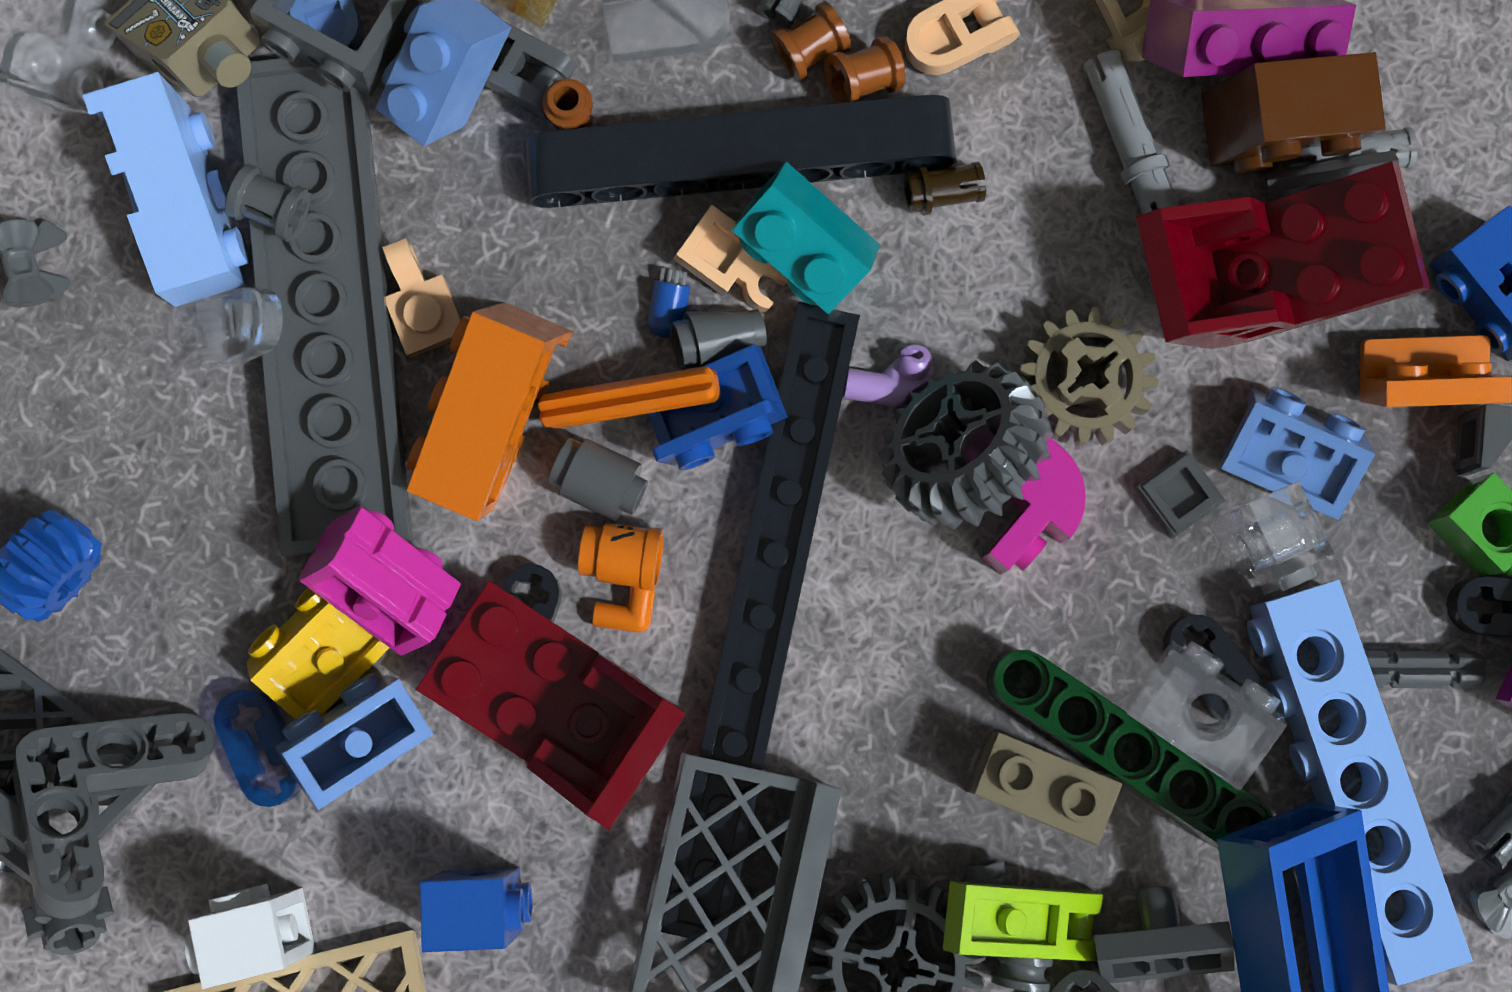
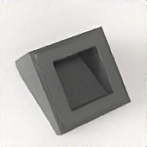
(1482, 437)

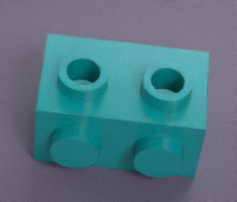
(806, 239)

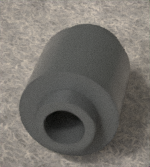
(598, 478)

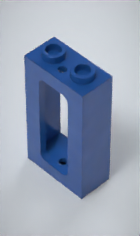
(1335, 898)

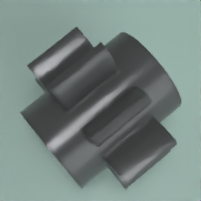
(68, 935)

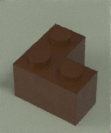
(1293, 105)

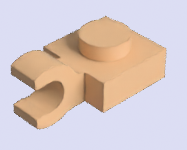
(423, 308)

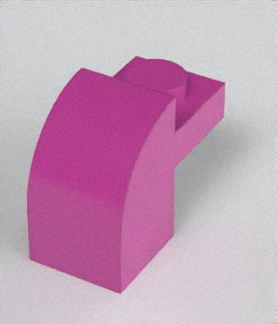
(1049, 505)

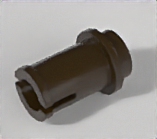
(942, 187)

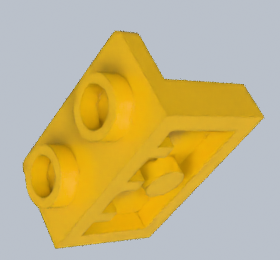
(311, 656)

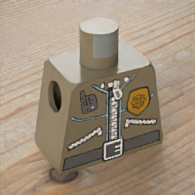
(189, 40)

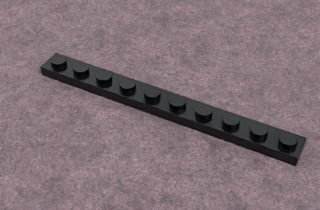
(766, 596)

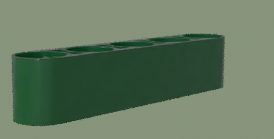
(1096, 741)

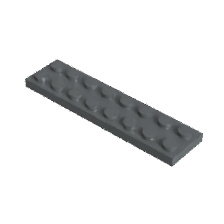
(334, 364)

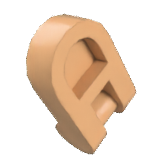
(941, 42)

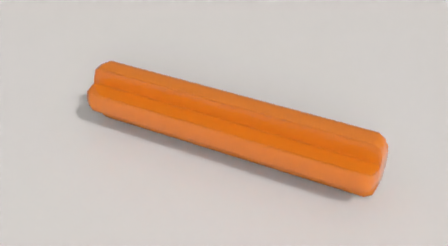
(629, 397)

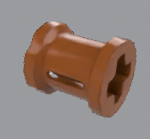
(811, 40)
(865, 71)

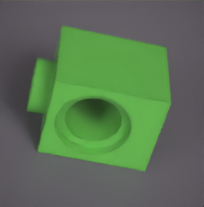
(1461, 525)

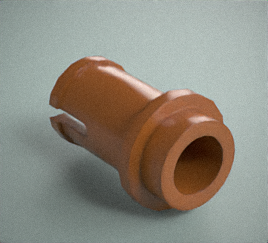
(568, 104)

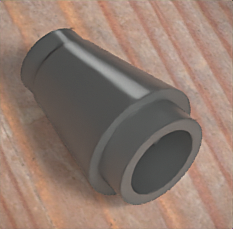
(714, 335)

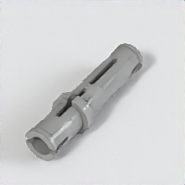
(1143, 165)

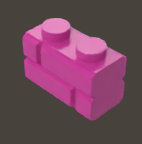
(380, 580)

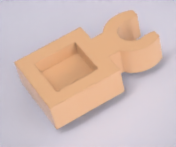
(719, 259)

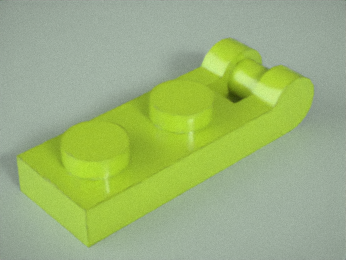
(1021, 921)

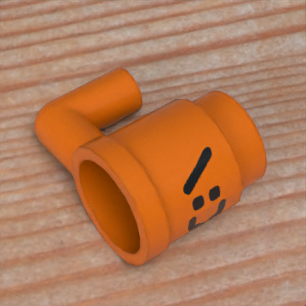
(625, 558)

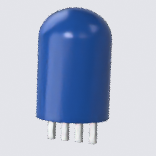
(667, 303)

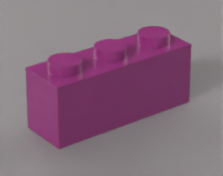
(1235, 34)

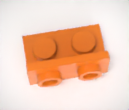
(1430, 372)

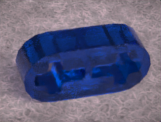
(244, 754)

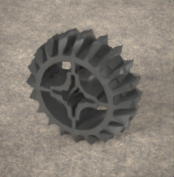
(966, 445)
(908, 904)

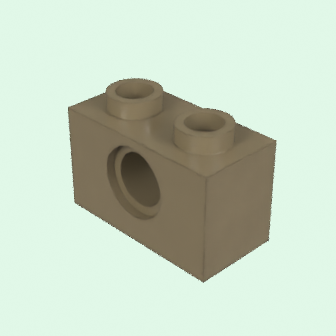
(1044, 787)

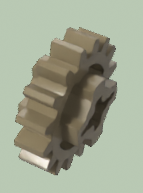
(1102, 396)

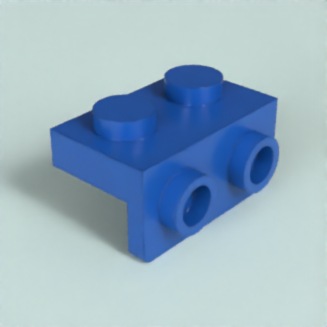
(742, 413)

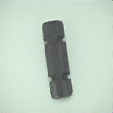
(1427, 669)

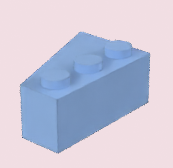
(171, 189)

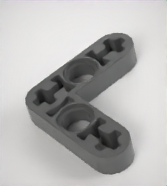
(83, 772)

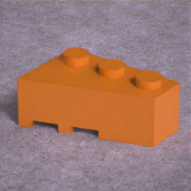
(483, 408)

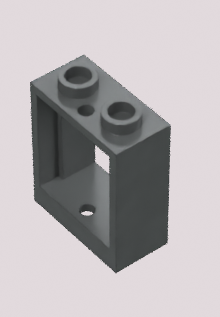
(334, 61)

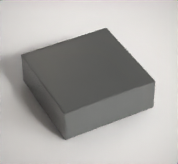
(1179, 494)

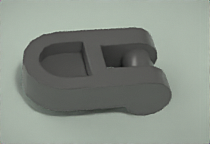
(515, 51)

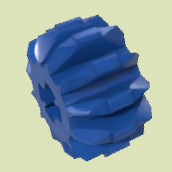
(46, 565)

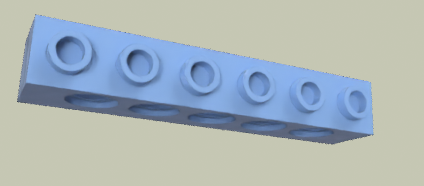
(1429, 932)

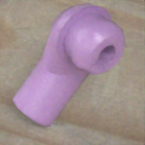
(893, 385)

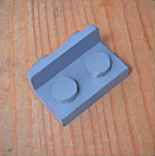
(1288, 444)

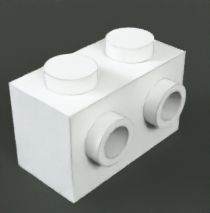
(248, 935)

